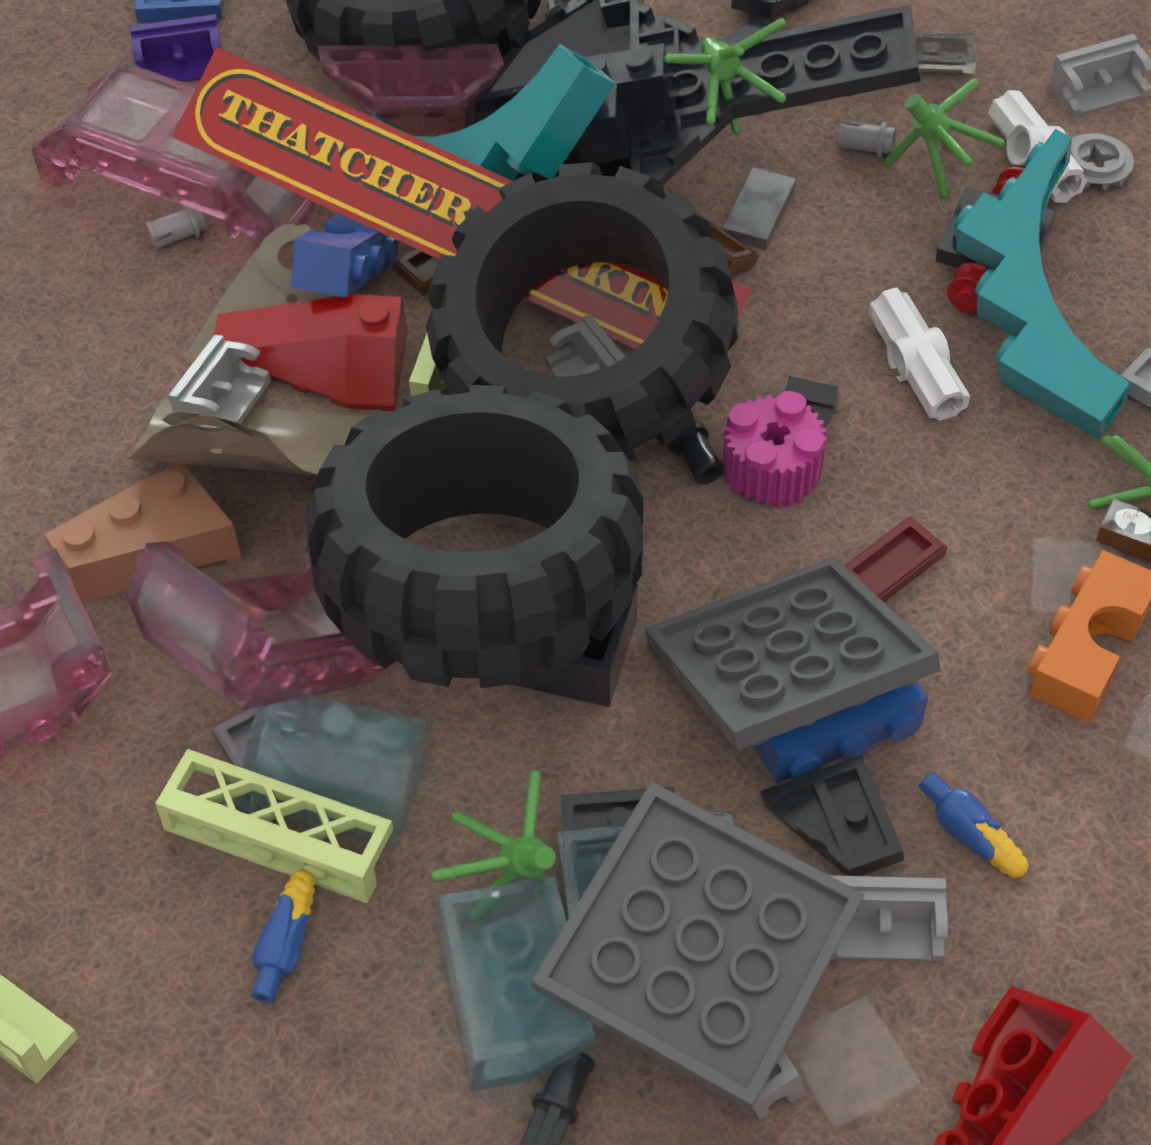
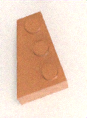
(108, 538)

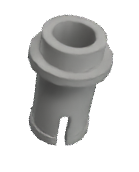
(867, 137)
(176, 227)

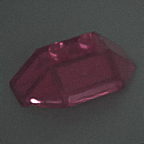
(409, 80)

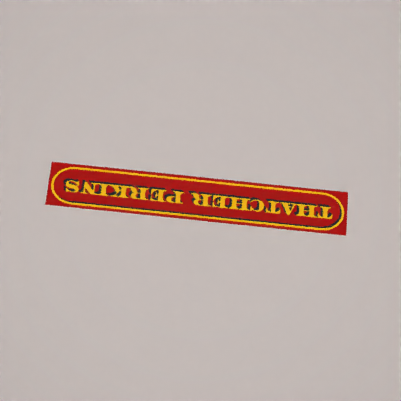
(389, 183)

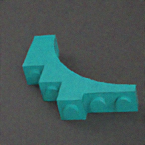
(538, 124)
(1041, 353)

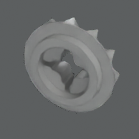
(1107, 151)

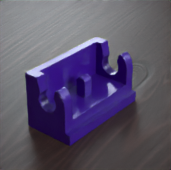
(176, 47)

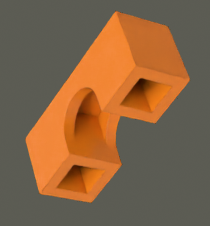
(1074, 669)

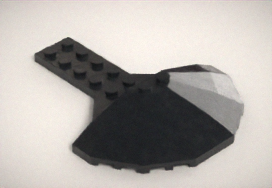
(802, 62)

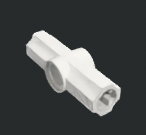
(1022, 130)
(918, 354)

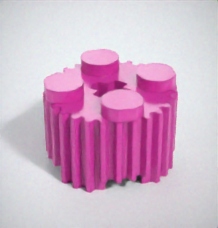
(774, 449)

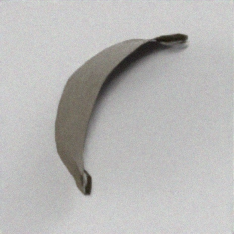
(266, 437)

